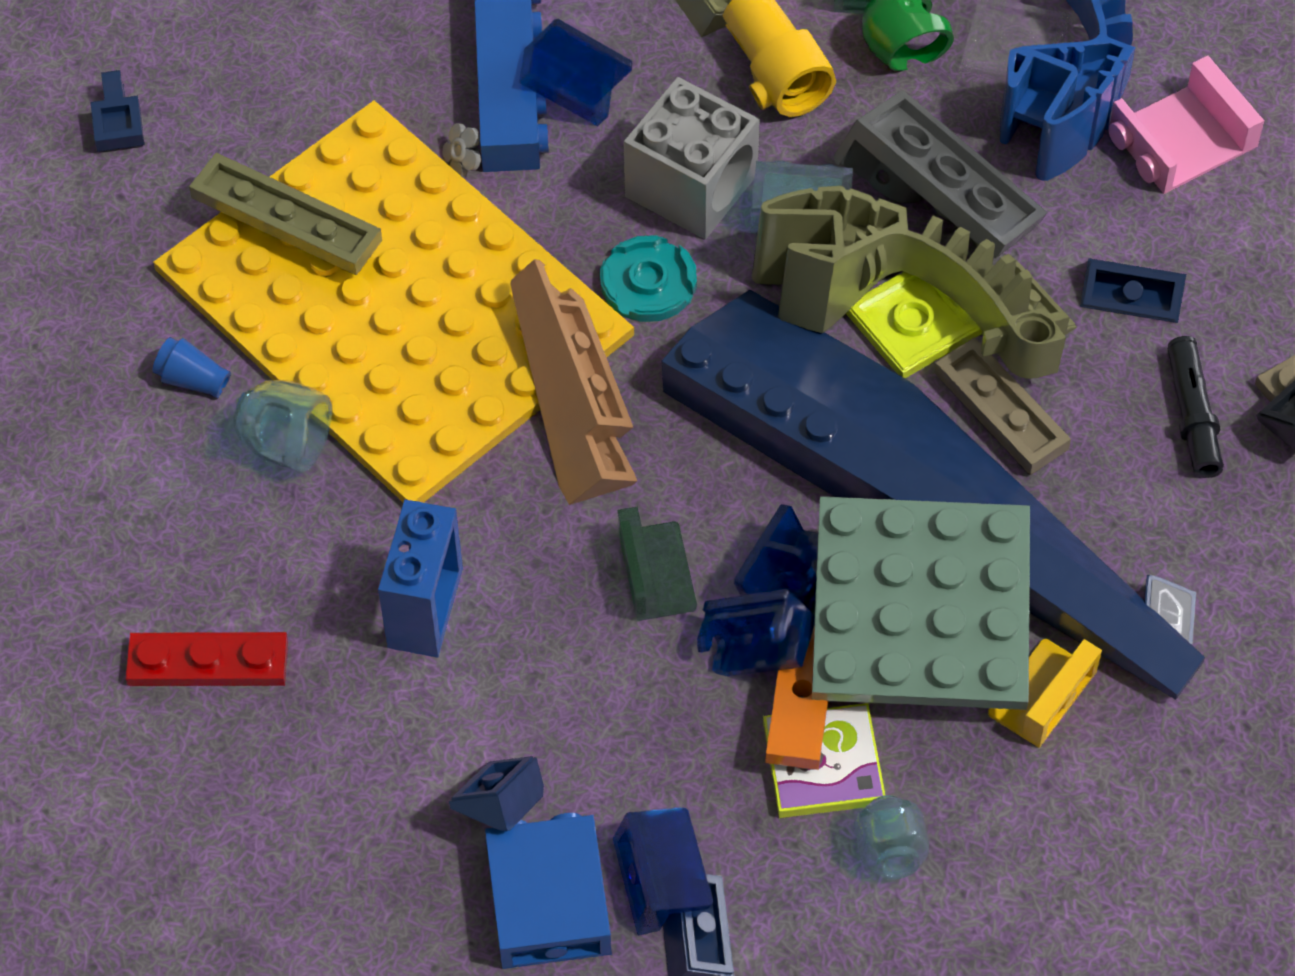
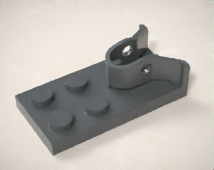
(940, 167)

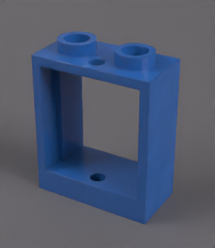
(423, 582)

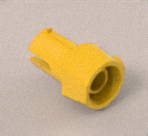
(785, 61)

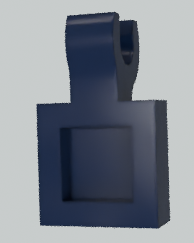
(117, 117)

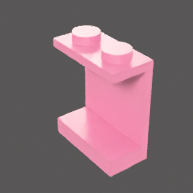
(1188, 129)

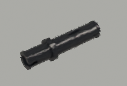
(1198, 422)

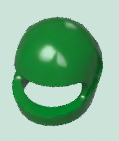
(892, 23)

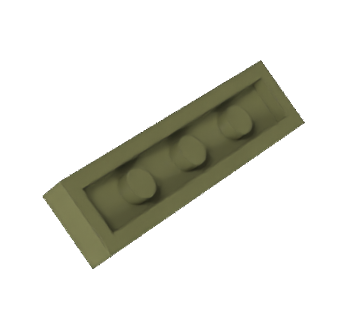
(286, 213)

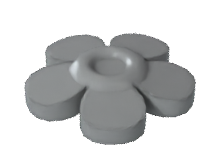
(463, 149)

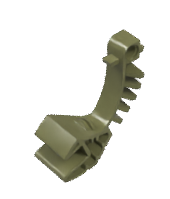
(841, 242)

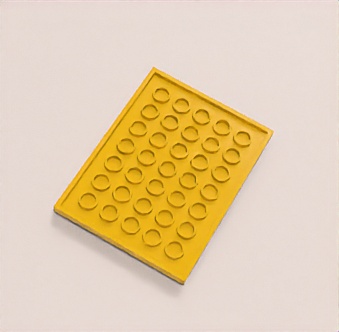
(416, 344)

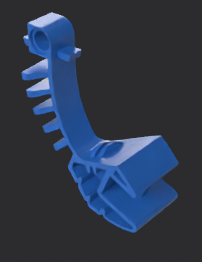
(1070, 86)

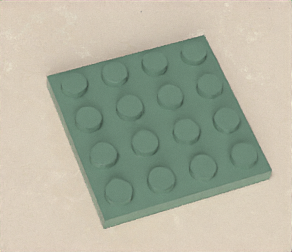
(922, 603)

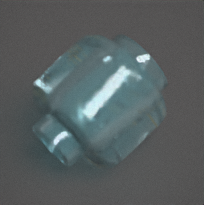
(891, 837)

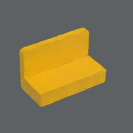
(1054, 685)

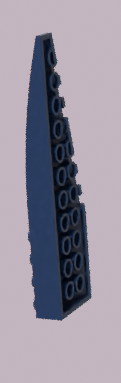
(880, 437)

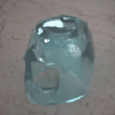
(283, 423)

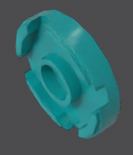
(645, 292)

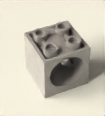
(691, 157)

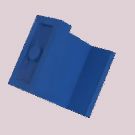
(548, 891)

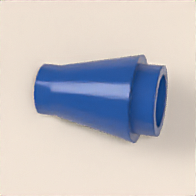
(189, 368)

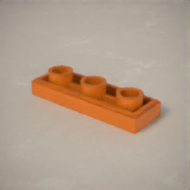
(796, 722)

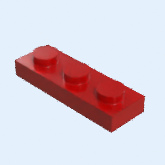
(207, 659)

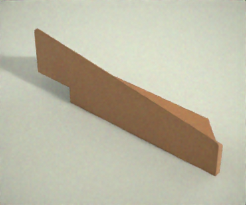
(573, 388)

